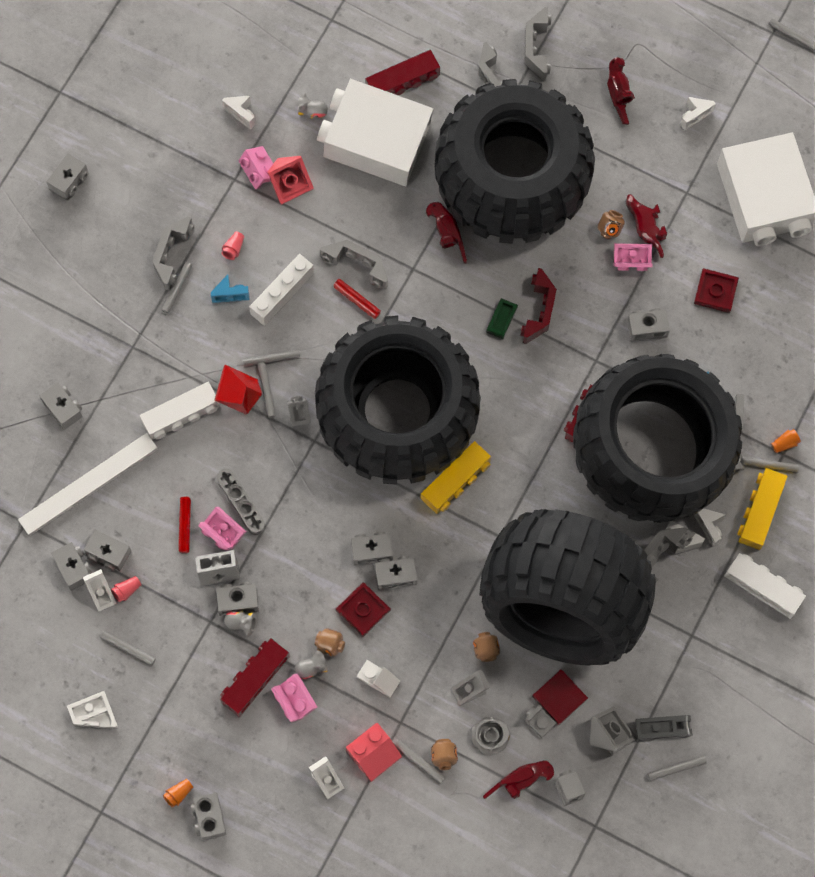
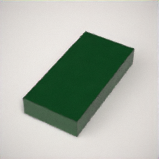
(502, 318)

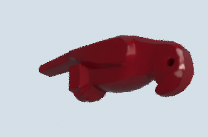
(619, 88)
(446, 227)
(523, 778)

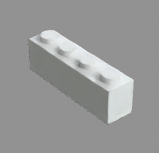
(281, 289)
(179, 411)
(765, 585)

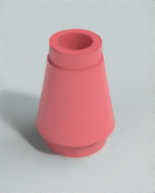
(232, 247)
(125, 589)

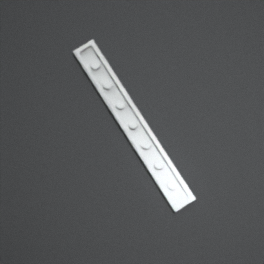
(87, 484)

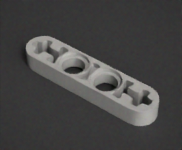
(241, 501)

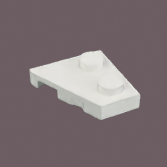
(93, 712)

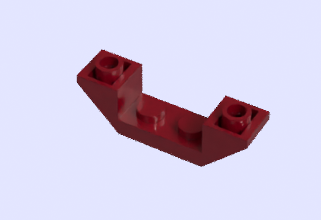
(534, 328)

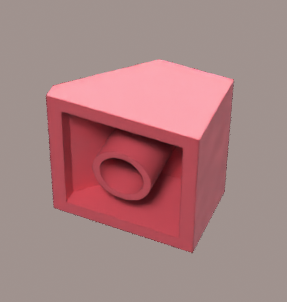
(373, 752)

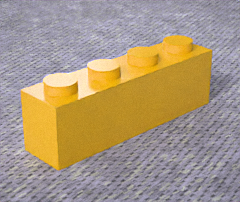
(456, 477)
(762, 508)

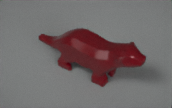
(646, 223)

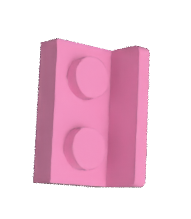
(294, 698)

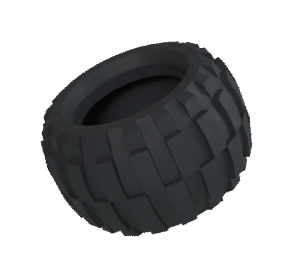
(507, 204)
(397, 353)
(568, 587)

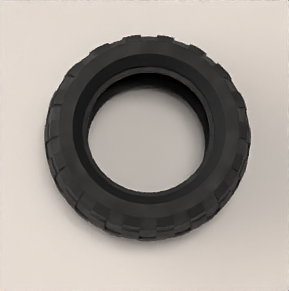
(690, 394)

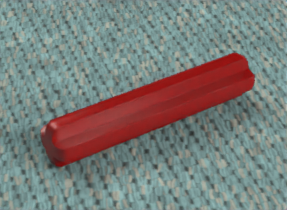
(357, 299)
(184, 524)

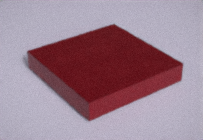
(716, 290)
(363, 609)
(560, 697)

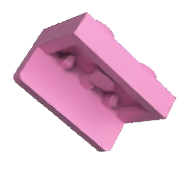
(256, 164)
(632, 256)
(222, 529)

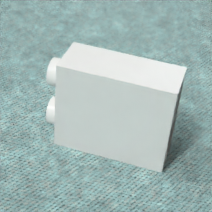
(375, 131)
(768, 189)

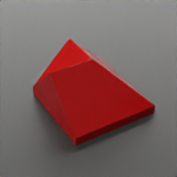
(237, 390)

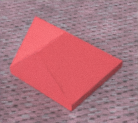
(289, 178)

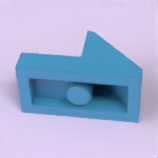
(225, 293)

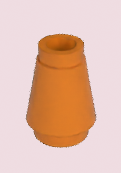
(786, 441)
(177, 793)

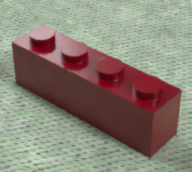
(406, 74)
(255, 677)

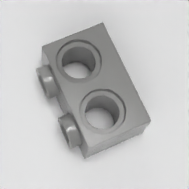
(213, 815)

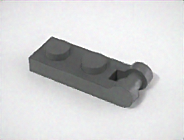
(663, 727)

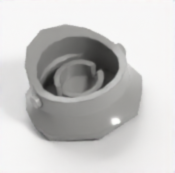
(490, 735)

